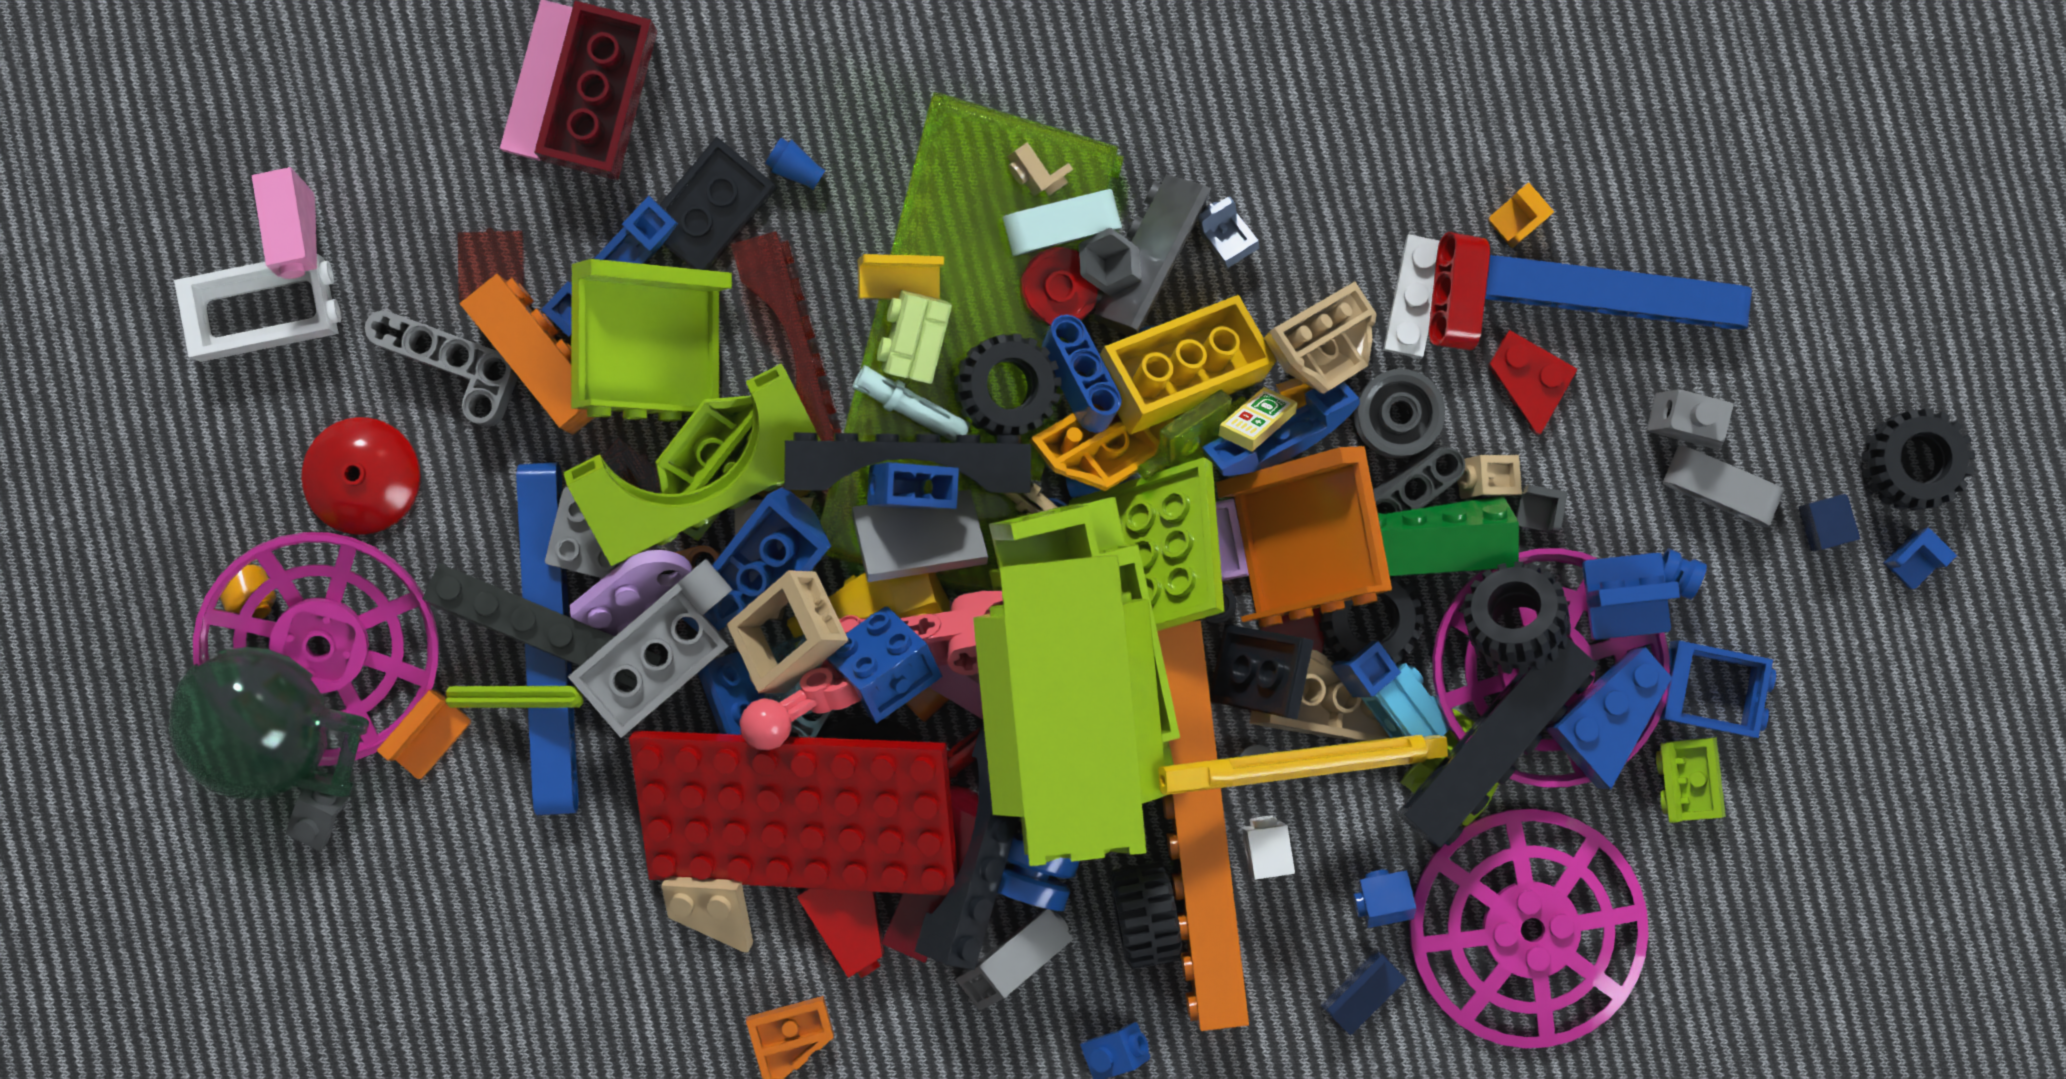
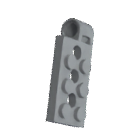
(657, 624)

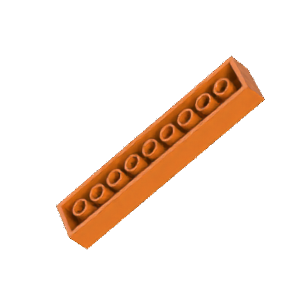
(1201, 846)

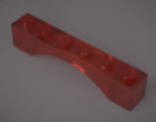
(766, 272)

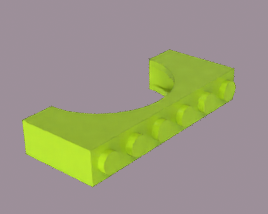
(634, 519)

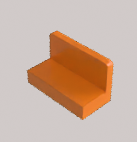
(425, 734)

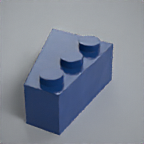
(1611, 716)

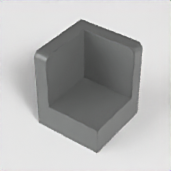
(1110, 261)
(1541, 508)

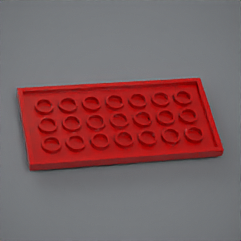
(796, 813)

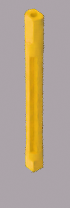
(1300, 763)

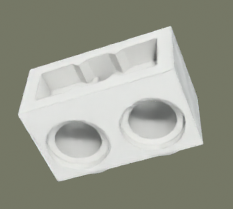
(1267, 848)

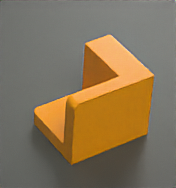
(1520, 215)

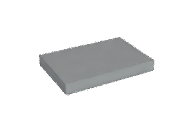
(918, 540)

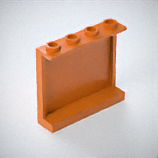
(1310, 535)

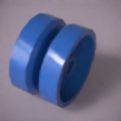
(1033, 883)

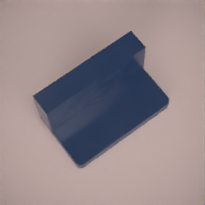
(1363, 992)

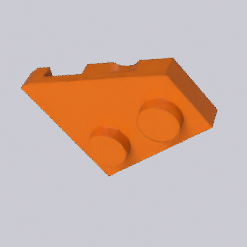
(789, 1035)

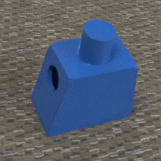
(903, 486)

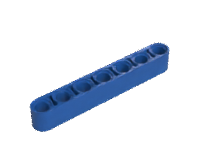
(1618, 292)

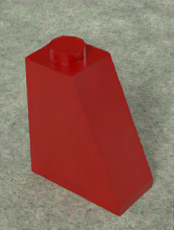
(848, 926)

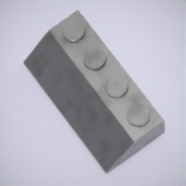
(1160, 240)

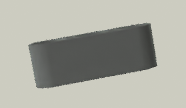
(1429, 480)

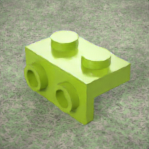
(1691, 779)

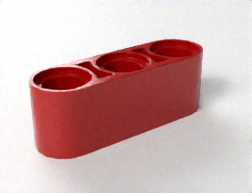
(1459, 291)

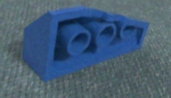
(775, 539)

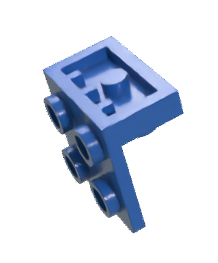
(885, 663)

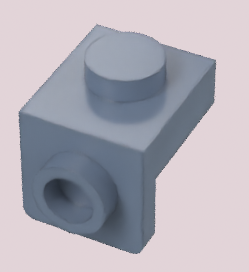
(1227, 232)

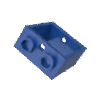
(1760, 682)

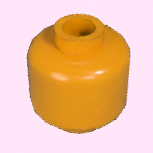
(242, 587)

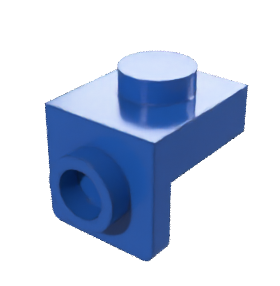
(1116, 1052)

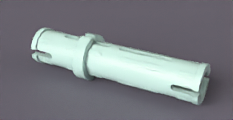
(898, 398)

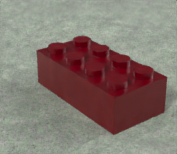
(596, 90)

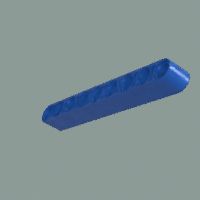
(549, 728)

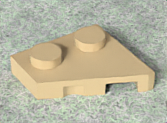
(710, 908)

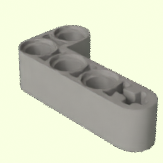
(441, 356)

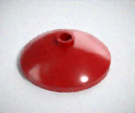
(386, 480)

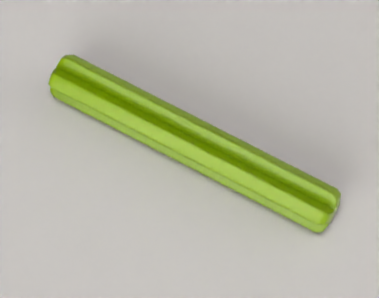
(513, 697)

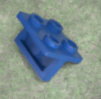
(1628, 596)
(728, 691)

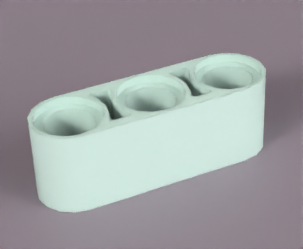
(1061, 222)

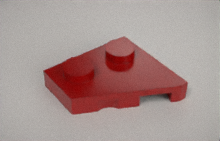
(1531, 377)

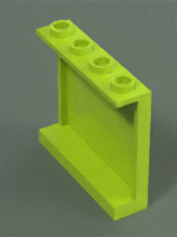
(644, 338)

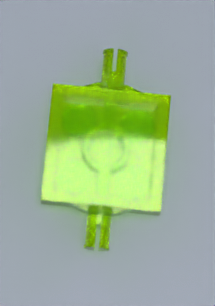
(1185, 436)

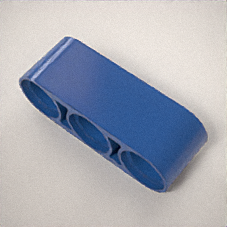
(1082, 356)

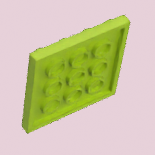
(1177, 539)

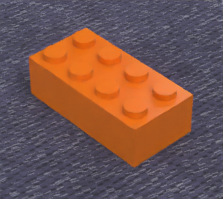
(528, 346)

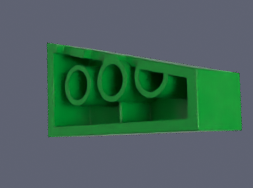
(1451, 537)

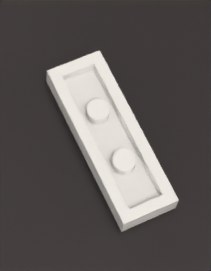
(1412, 298)

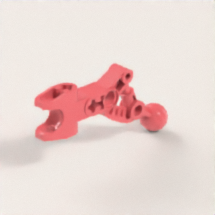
(823, 689)

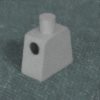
(1691, 419)

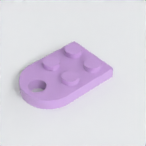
(629, 590)

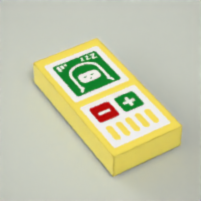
(1257, 419)

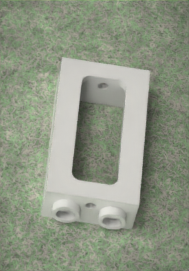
(199, 290)

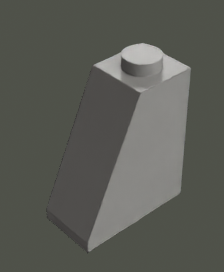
(1015, 959)

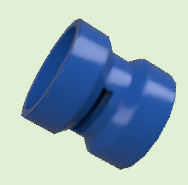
(1687, 573)

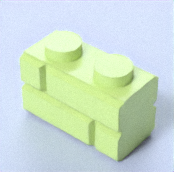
(915, 336)

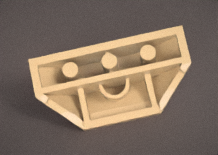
(1326, 340)

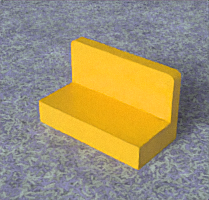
(886, 275)

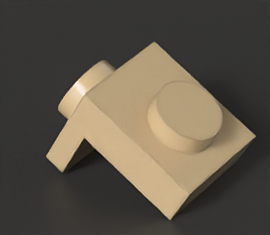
(1029, 170)

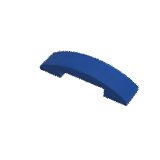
(635, 243)
(1300, 432)

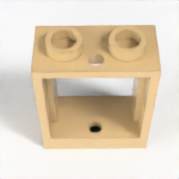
(821, 630)

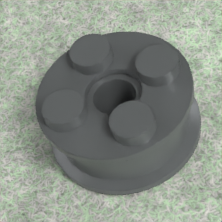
(1424, 407)

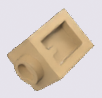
(1490, 476)

